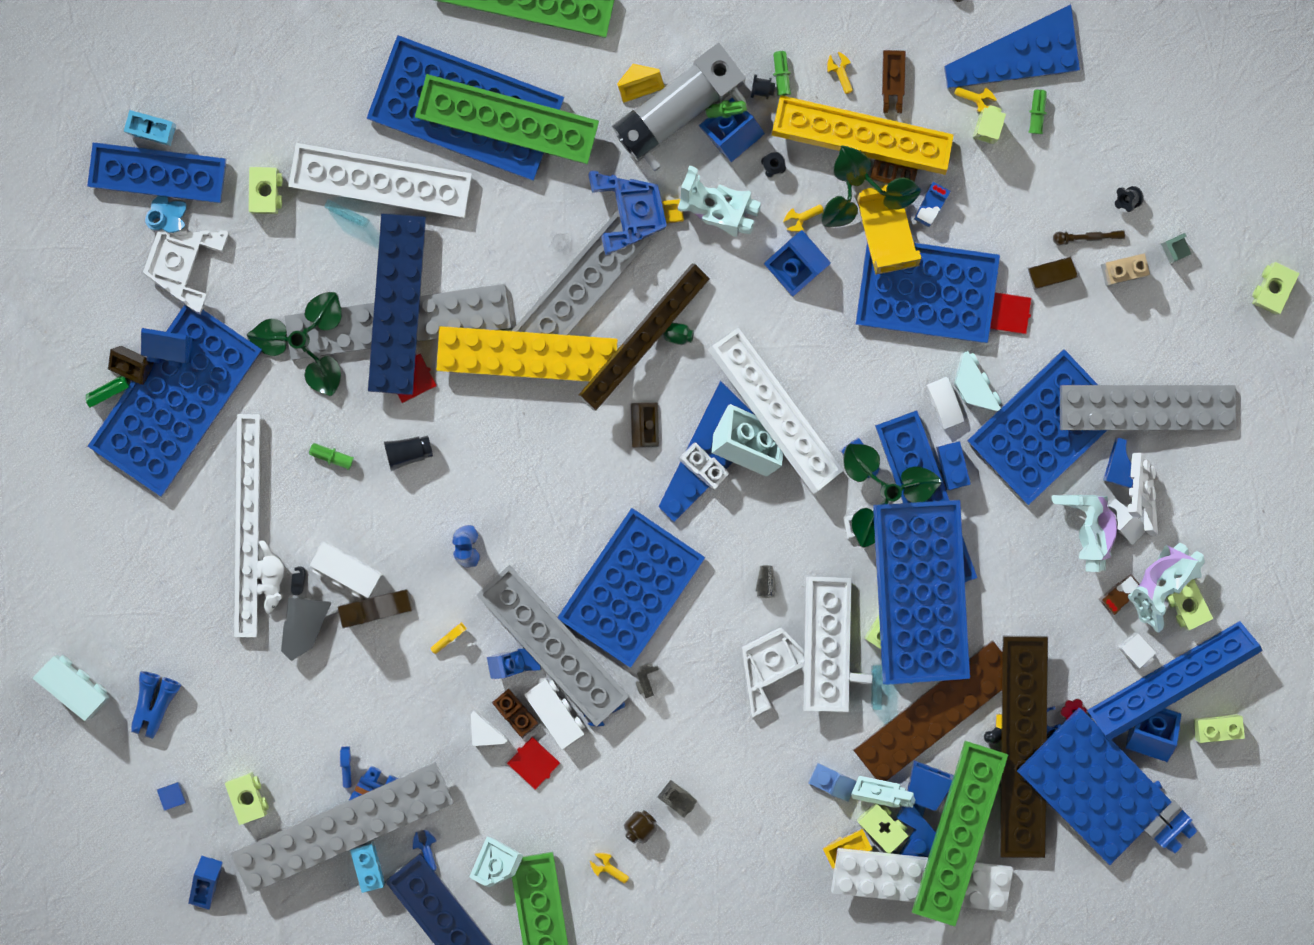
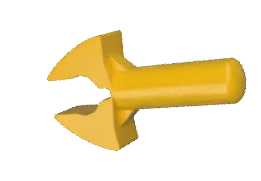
(847, 88)
(963, 93)
(802, 217)
(449, 637)
(610, 869)

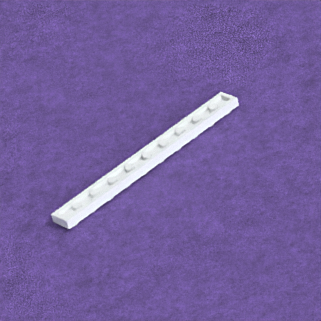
(247, 525)

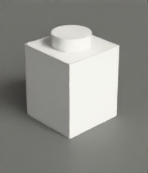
(1137, 650)

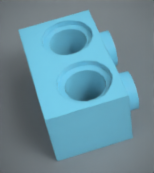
(150, 128)
(367, 867)

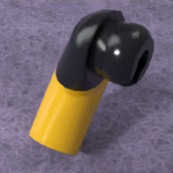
(995, 735)

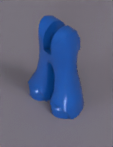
(463, 540)
(147, 686)

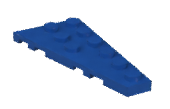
(1032, 51)
(685, 485)

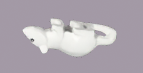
(271, 572)

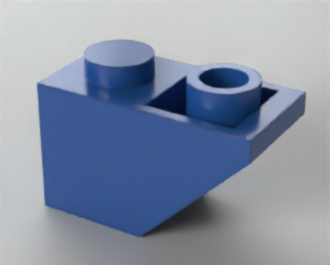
(505, 664)

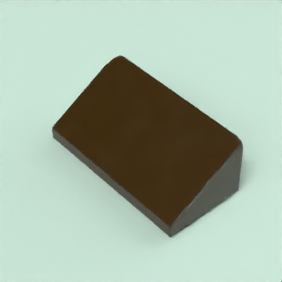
(1052, 273)
(129, 364)
(644, 425)

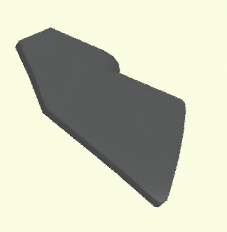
(302, 625)

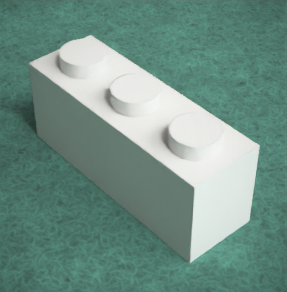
(345, 570)
(555, 713)

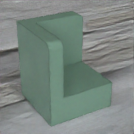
(1176, 248)

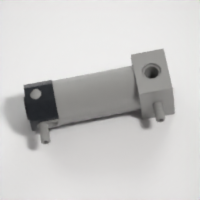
(679, 103)

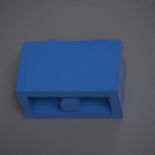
(953, 465)

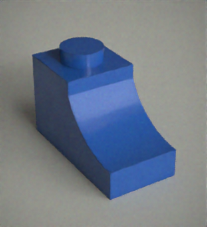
(1119, 466)
(205, 882)

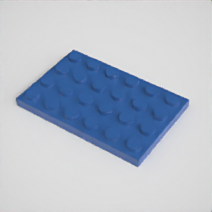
(941, 297)
(1025, 434)
(631, 587)
(1094, 786)

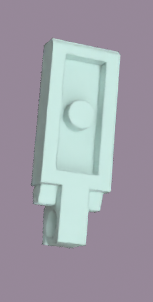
(882, 793)

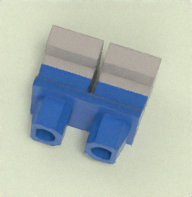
(1178, 822)

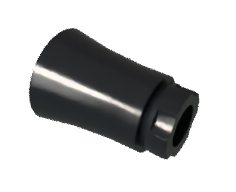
(407, 451)

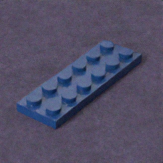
(156, 172)

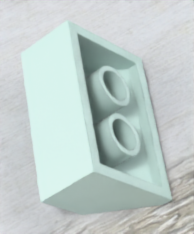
(746, 442)
(72, 687)

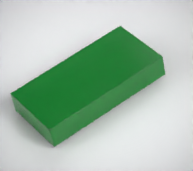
(106, 391)

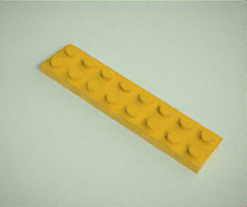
(872, 135)
(522, 353)

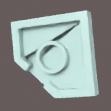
(495, 863)

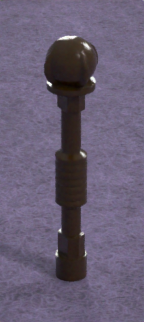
(1061, 238)

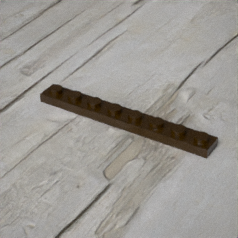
(643, 337)

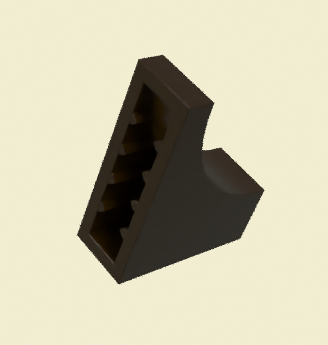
(374, 608)

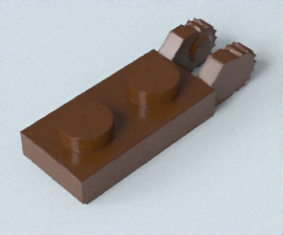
(893, 78)

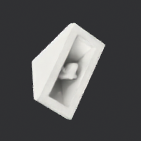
(1127, 526)
(484, 732)

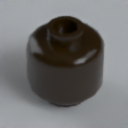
(640, 827)

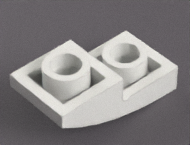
(945, 402)
(703, 466)

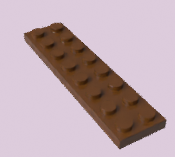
(932, 716)

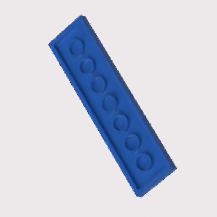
(908, 446)
(1174, 680)

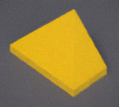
(639, 82)

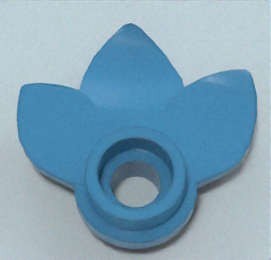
(168, 213)

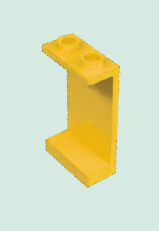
(886, 233)

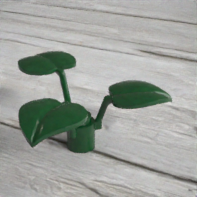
(853, 167)
(326, 313)
(917, 482)

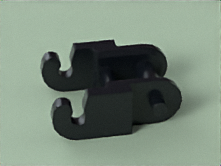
(298, 581)

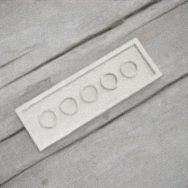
(827, 644)

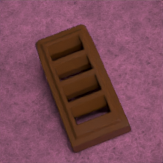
(883, 179)

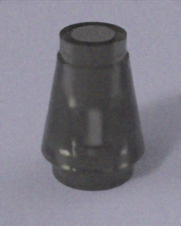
(766, 582)

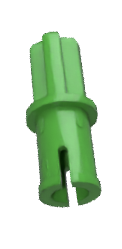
(781, 73)
(726, 109)
(1037, 112)
(331, 456)

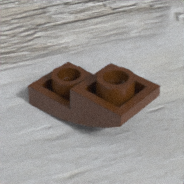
(515, 713)

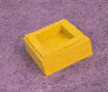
(671, 211)

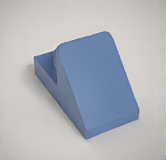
(832, 782)

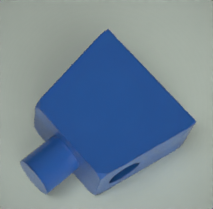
(928, 786)

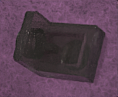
(643, 685)
(677, 798)

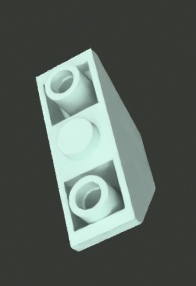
(974, 385)

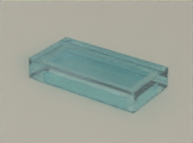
(346, 213)
(876, 687)

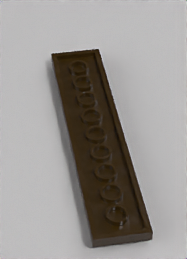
(1021, 736)

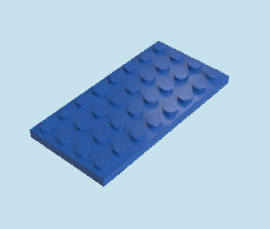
(401, 89)
(166, 418)
(921, 592)

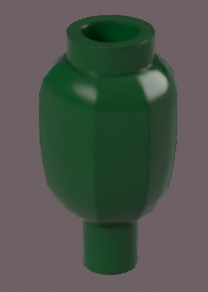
(678, 334)

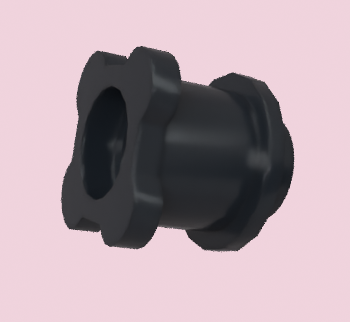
(762, 87)
(770, 171)
(1129, 198)

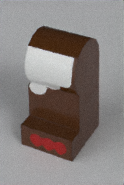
(1118, 594)

